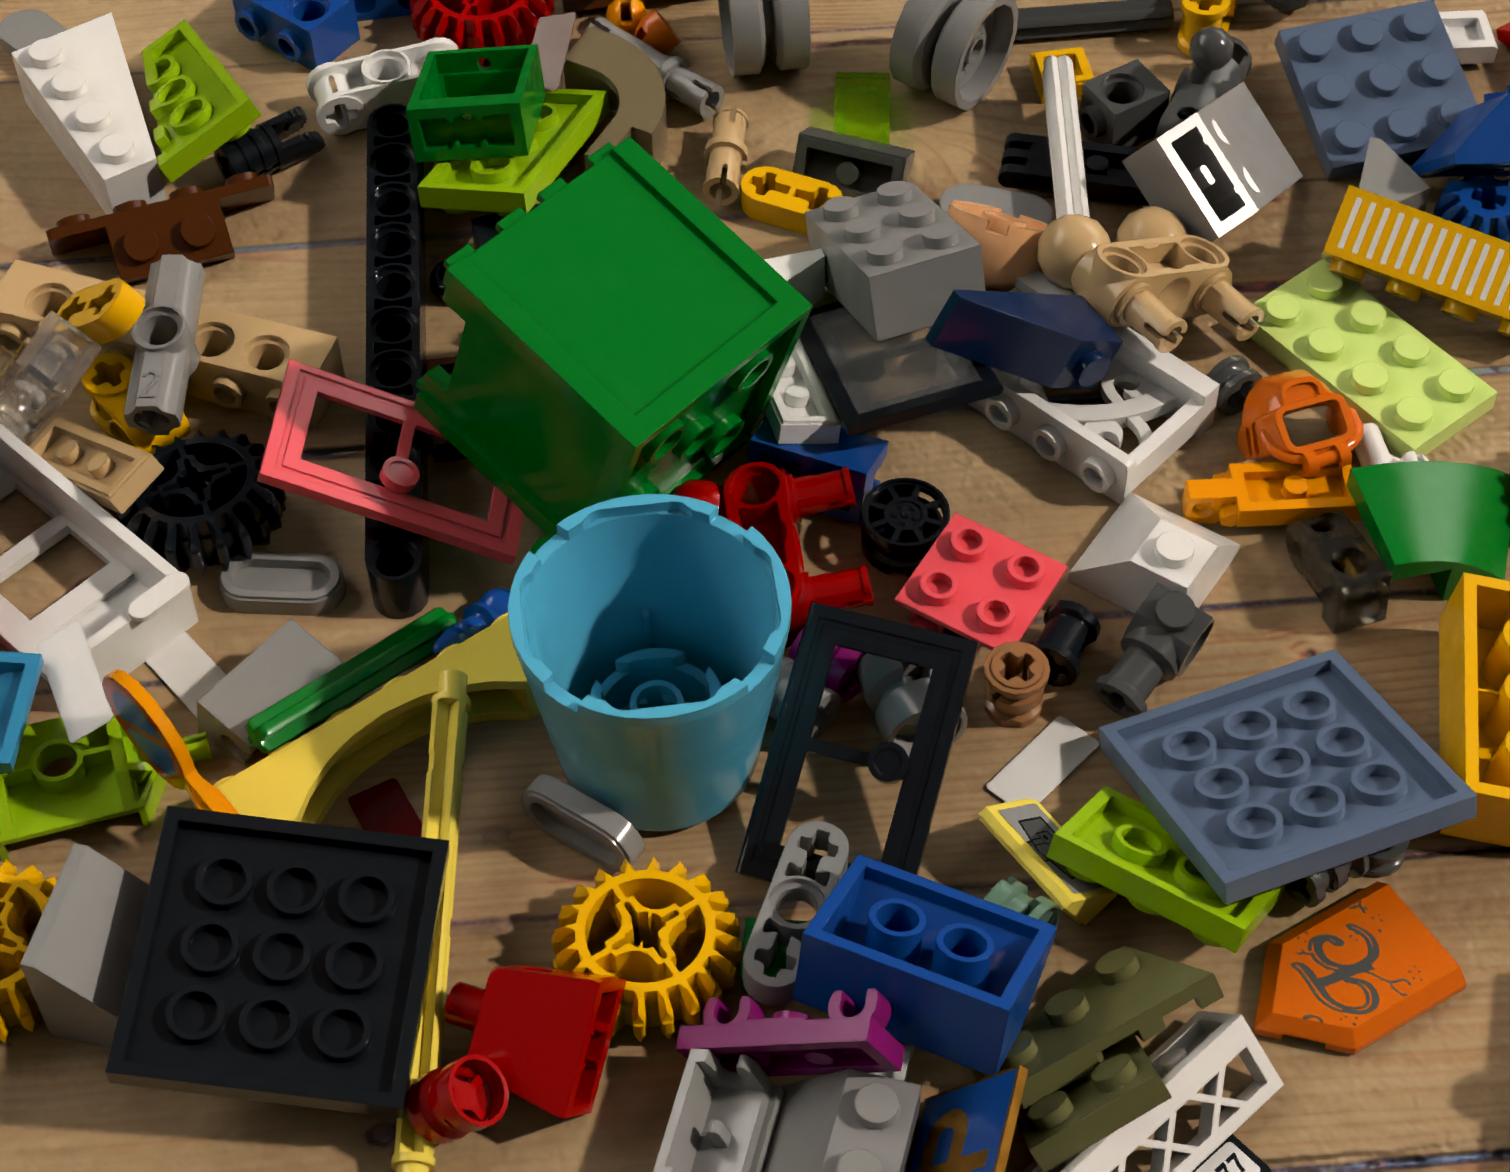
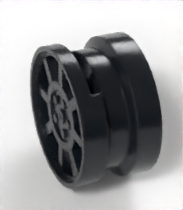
(900, 524)

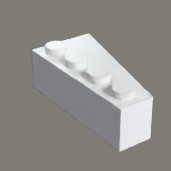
(92, 111)

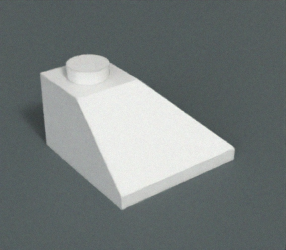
(1149, 547)

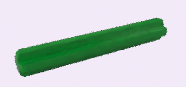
(347, 682)

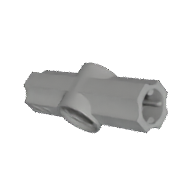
(165, 345)

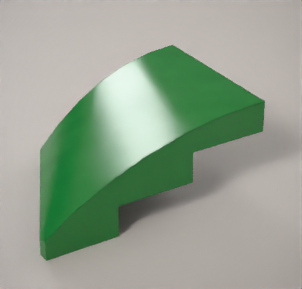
(1435, 518)

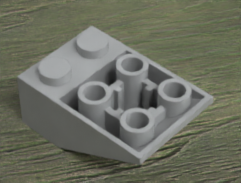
(1215, 165)

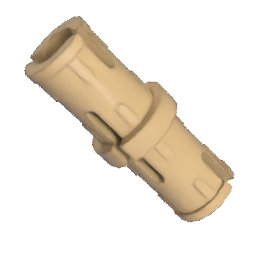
(725, 156)

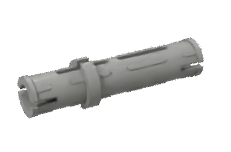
(678, 78)

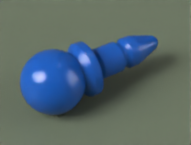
(475, 618)

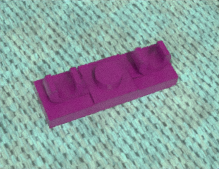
(795, 1041)

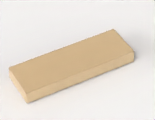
(97, 464)

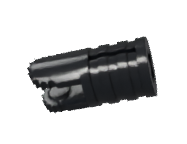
(262, 149)

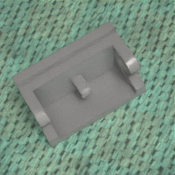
(264, 677)
(720, 1117)

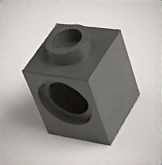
(1123, 105)

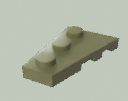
(1110, 1004)

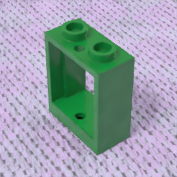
(499, 98)

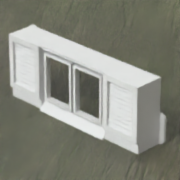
(123, 608)

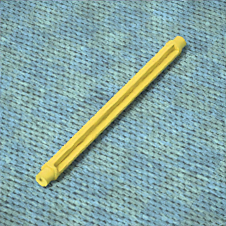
(442, 822)

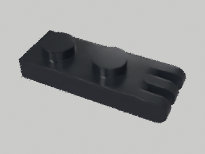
(1028, 167)

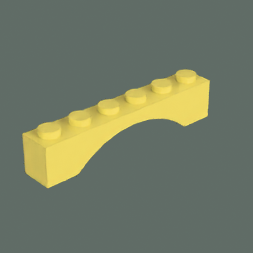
(311, 772)

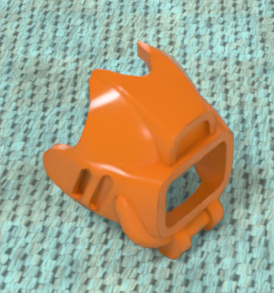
(1265, 433)

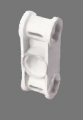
(368, 83)

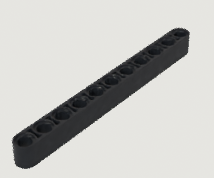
(394, 348)

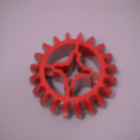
(479, 21)

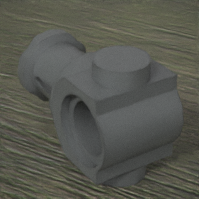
(1156, 646)

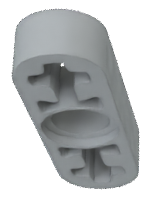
(787, 885)

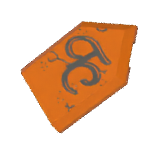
(1354, 974)

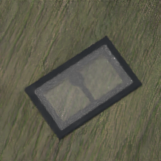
(888, 379)

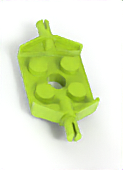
(103, 784)

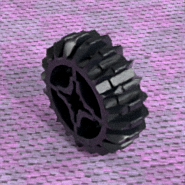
(206, 502)

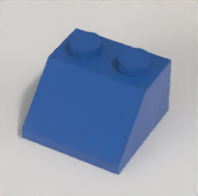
(1472, 142)

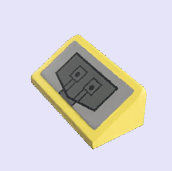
(1026, 834)

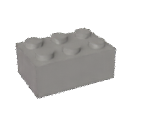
(893, 257)

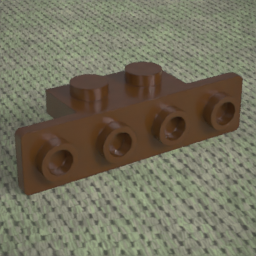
(184, 224)

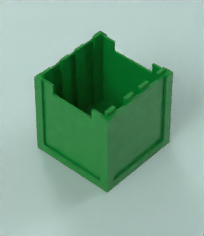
(609, 341)

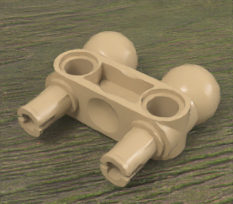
(1147, 275)

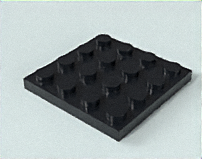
(281, 963)

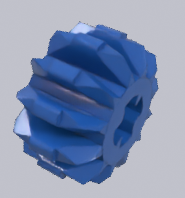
(1477, 204)

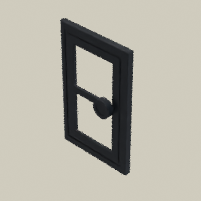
(888, 762)

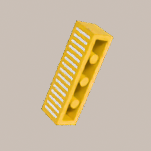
(1421, 256)

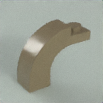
(633, 90)

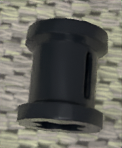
(1065, 635)

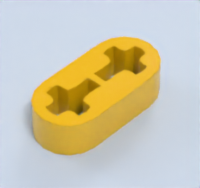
(783, 197)
(104, 310)

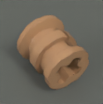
(1015, 683)

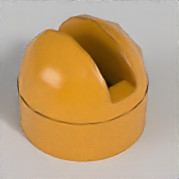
(626, 9)

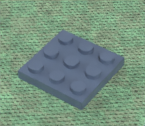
(1374, 77)

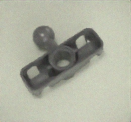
(1216, 68)

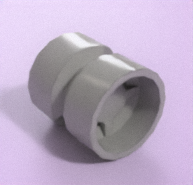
(896, 697)

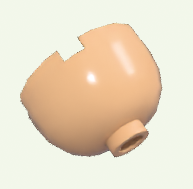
(1006, 242)

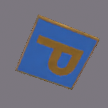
(969, 1125)

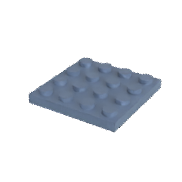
(1285, 775)

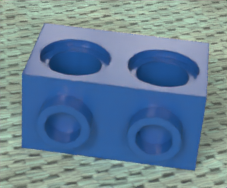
(300, 29)

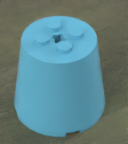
(653, 653)

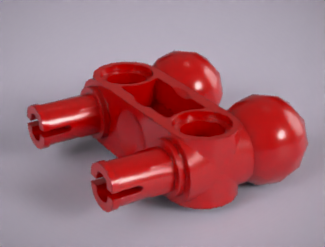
(774, 504)

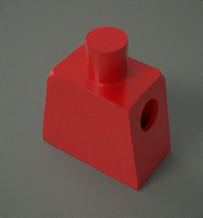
(542, 1031)

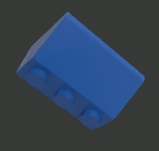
(941, 957)

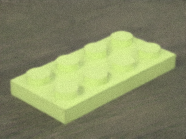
(1371, 359)

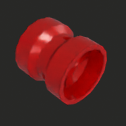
(457, 1099)

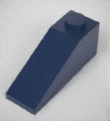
(1028, 335)

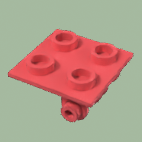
(979, 584)

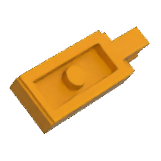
(1267, 495)

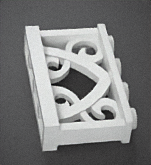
(1076, 434)

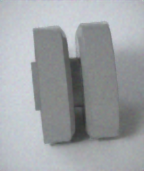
(752, 22)
(953, 47)

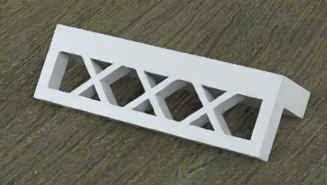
(1186, 1063)

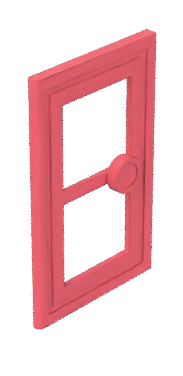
(390, 504)

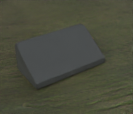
(850, 162)

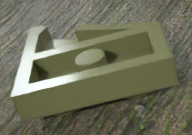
(1093, 1105)

